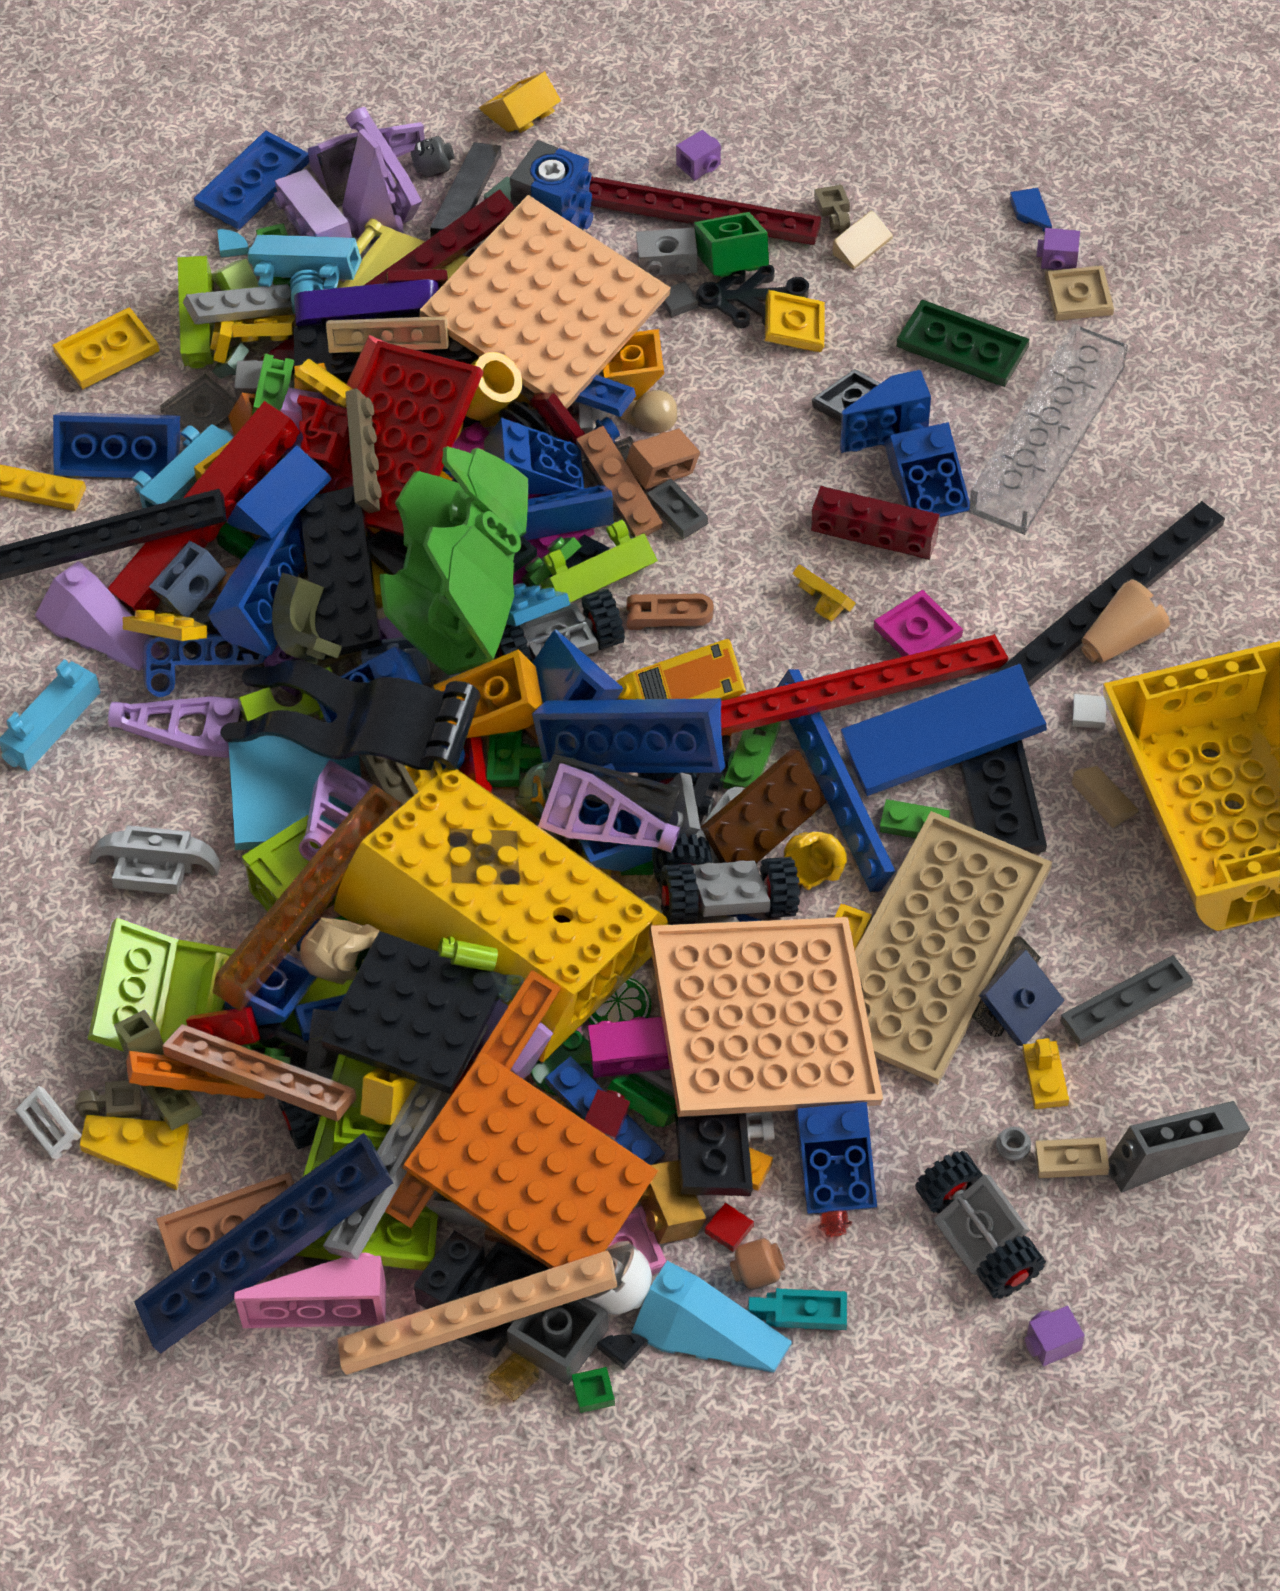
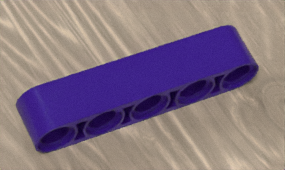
(362, 301)

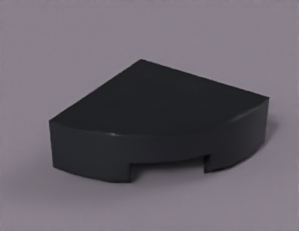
(622, 1348)

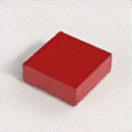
(729, 1227)

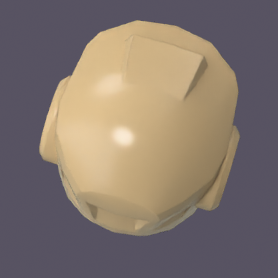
(333, 947)

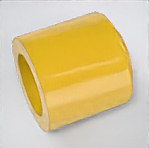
(497, 387)

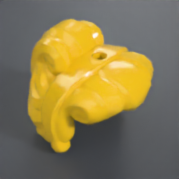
(817, 857)

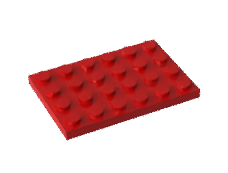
(416, 414)

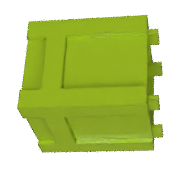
(276, 864)

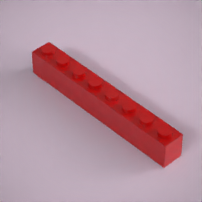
(235, 473)

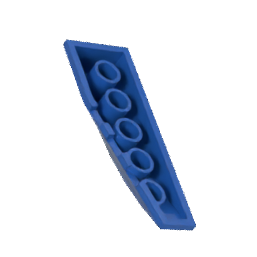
(246, 602)

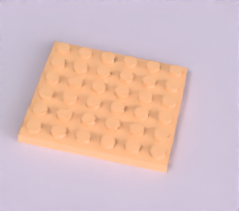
(547, 300)
(763, 1016)

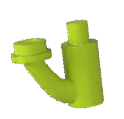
(468, 954)

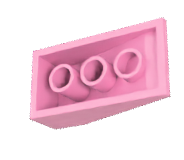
(321, 1296)

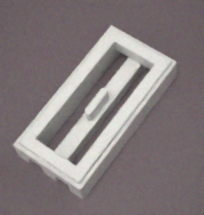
(63, 1140)

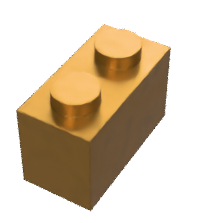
(667, 1211)

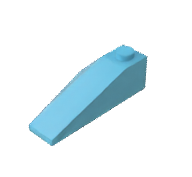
(698, 1320)

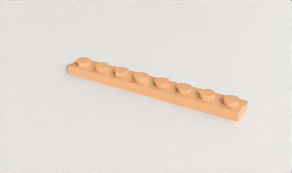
(477, 1312)

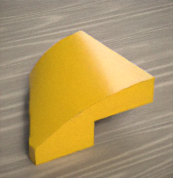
(322, 382)

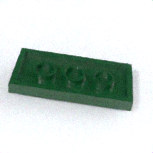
(963, 343)

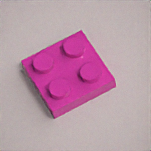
(917, 626)

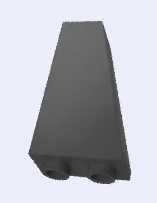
(1174, 1143)

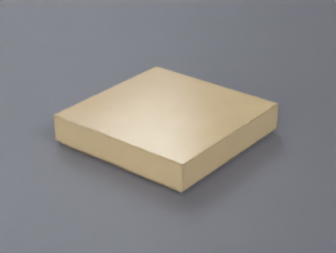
(1079, 293)

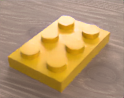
(106, 348)

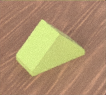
(235, 276)

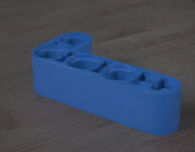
(175, 656)

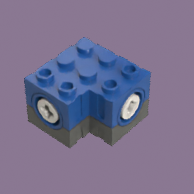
(555, 180)

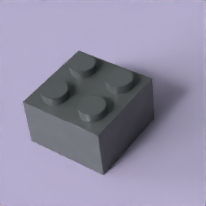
(559, 1337)

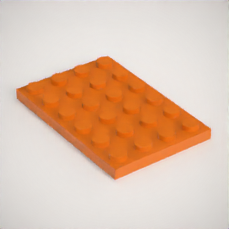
(529, 1167)

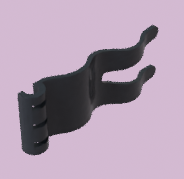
(373, 718)

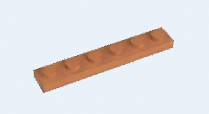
(259, 1072)

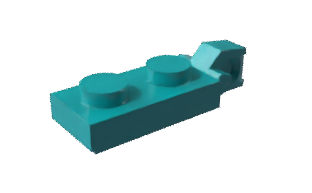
(802, 1309)

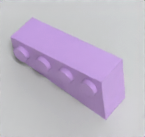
(310, 207)

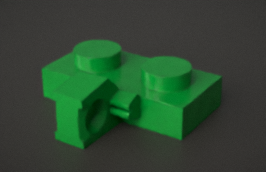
(509, 758)

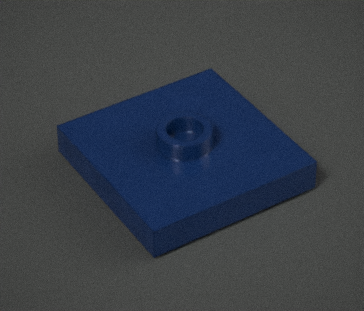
(1021, 997)

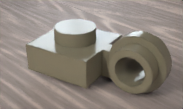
(835, 203)
(120, 1099)

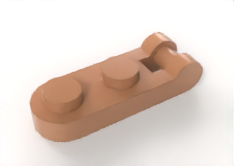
(668, 610)

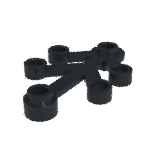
(715, 295)

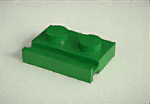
(646, 1099)

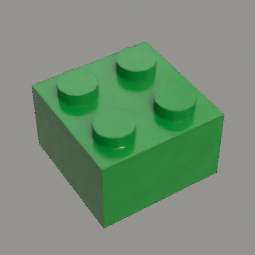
(731, 244)

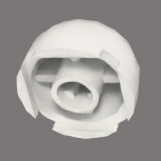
(632, 1279)

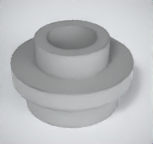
(1016, 1135)

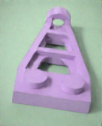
(404, 191)
(210, 743)
(333, 782)
(566, 800)

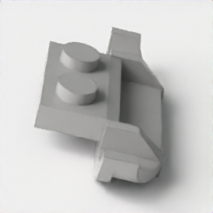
(154, 858)

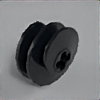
(525, 415)

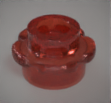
(834, 1223)

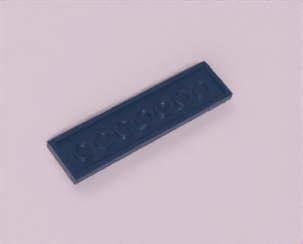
(262, 1242)

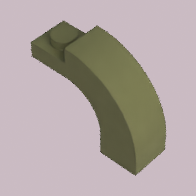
(295, 620)
(142, 1035)

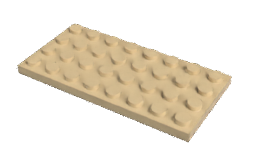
(941, 941)

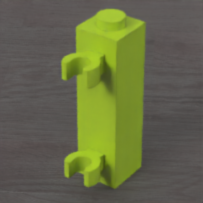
(603, 569)

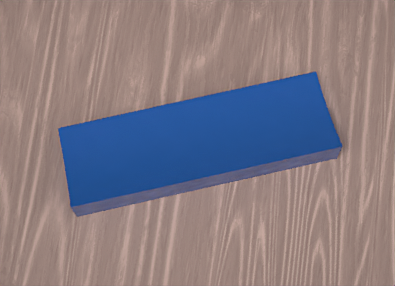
(942, 730)
(634, 734)

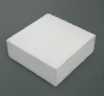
(1089, 711)

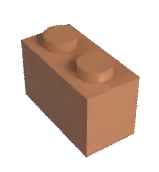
(662, 458)

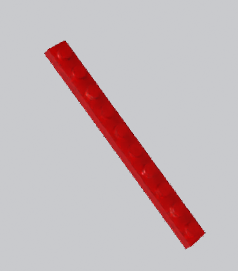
(861, 684)

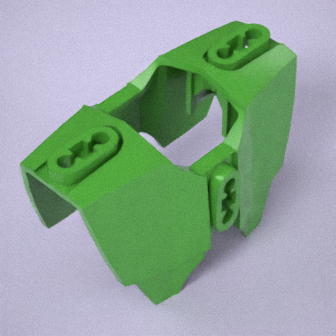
(461, 548)

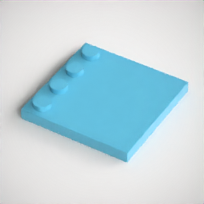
(275, 787)

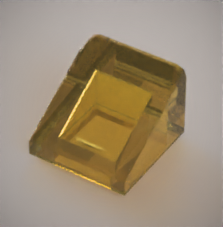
(515, 1376)

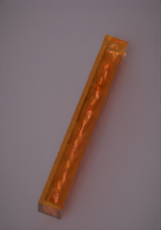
(300, 902)

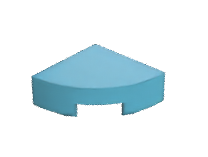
(231, 243)

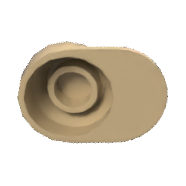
(652, 412)

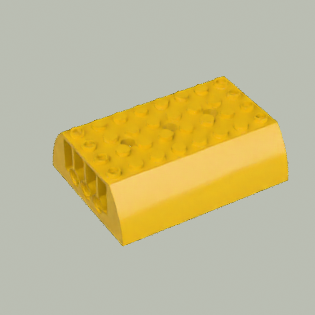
(1165, 725)
(406, 890)

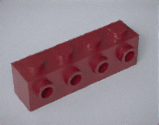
(875, 522)

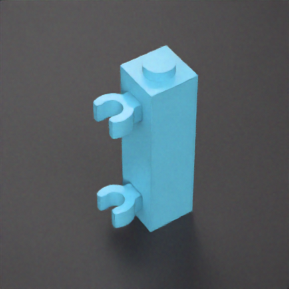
(286, 255)
(179, 474)
(48, 715)

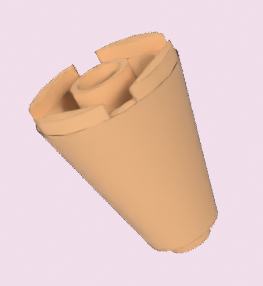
(1124, 623)

